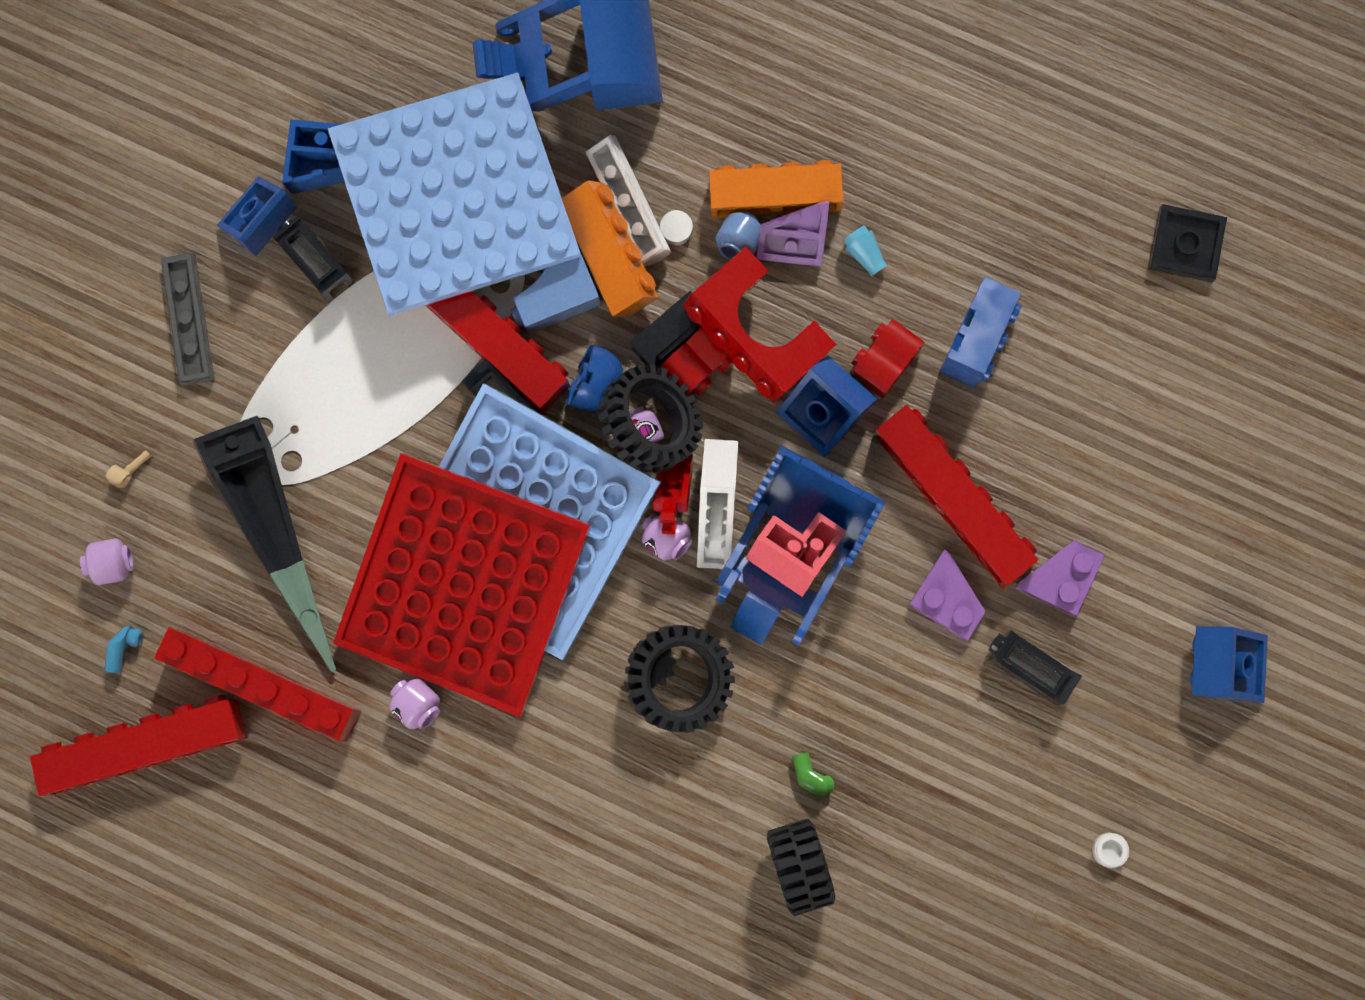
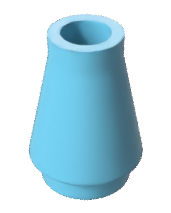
(864, 248)

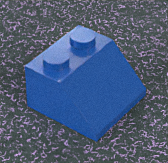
(826, 405)
(1229, 664)

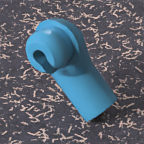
(117, 646)

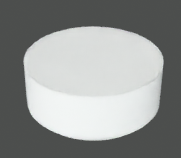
(676, 227)
(1110, 850)

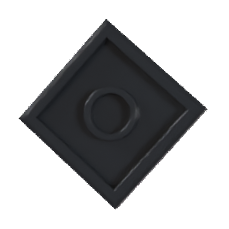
(1187, 243)

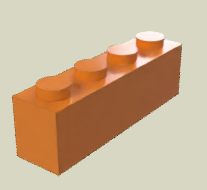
(775, 189)
(609, 249)

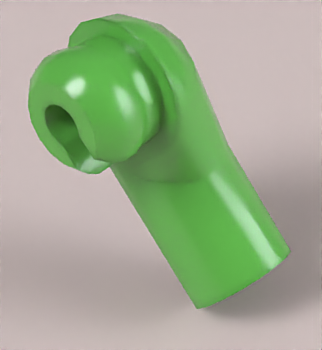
(809, 779)

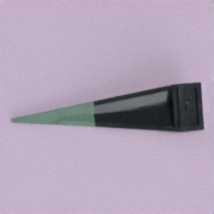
(248, 481)

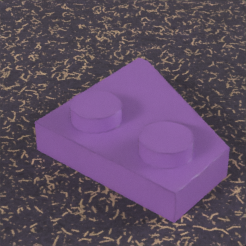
(795, 237)
(1064, 578)
(949, 598)

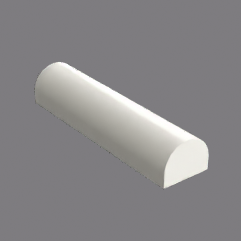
(614, 170)

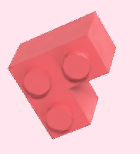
(792, 556)

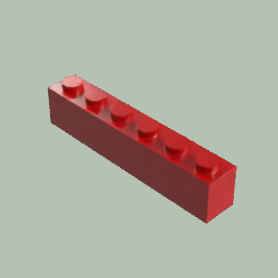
(499, 342)
(955, 496)
(257, 684)
(137, 747)

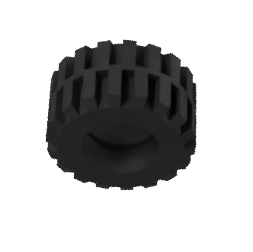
(801, 867)

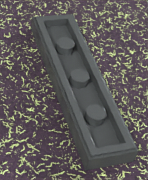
(187, 319)

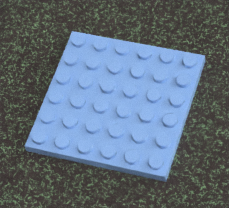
(453, 193)
(555, 468)

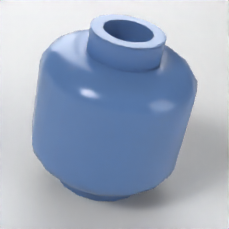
(738, 232)

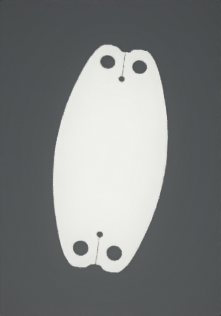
(361, 378)

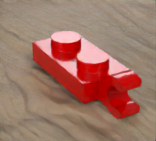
(673, 493)

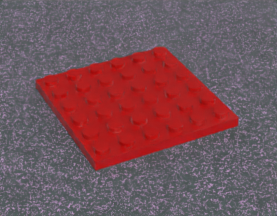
(462, 584)

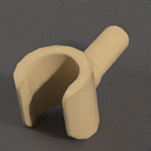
(122, 477)

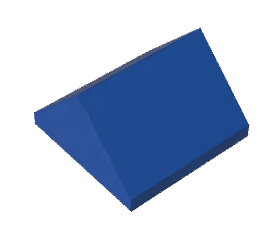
(257, 215)

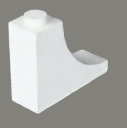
(717, 503)

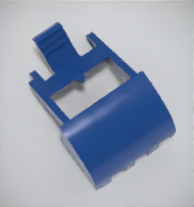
(617, 49)
(795, 494)

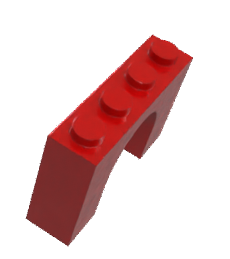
(716, 310)

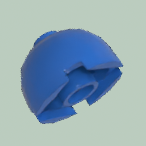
(596, 372)

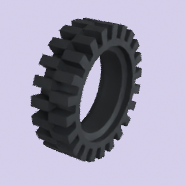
(629, 438)
(718, 678)

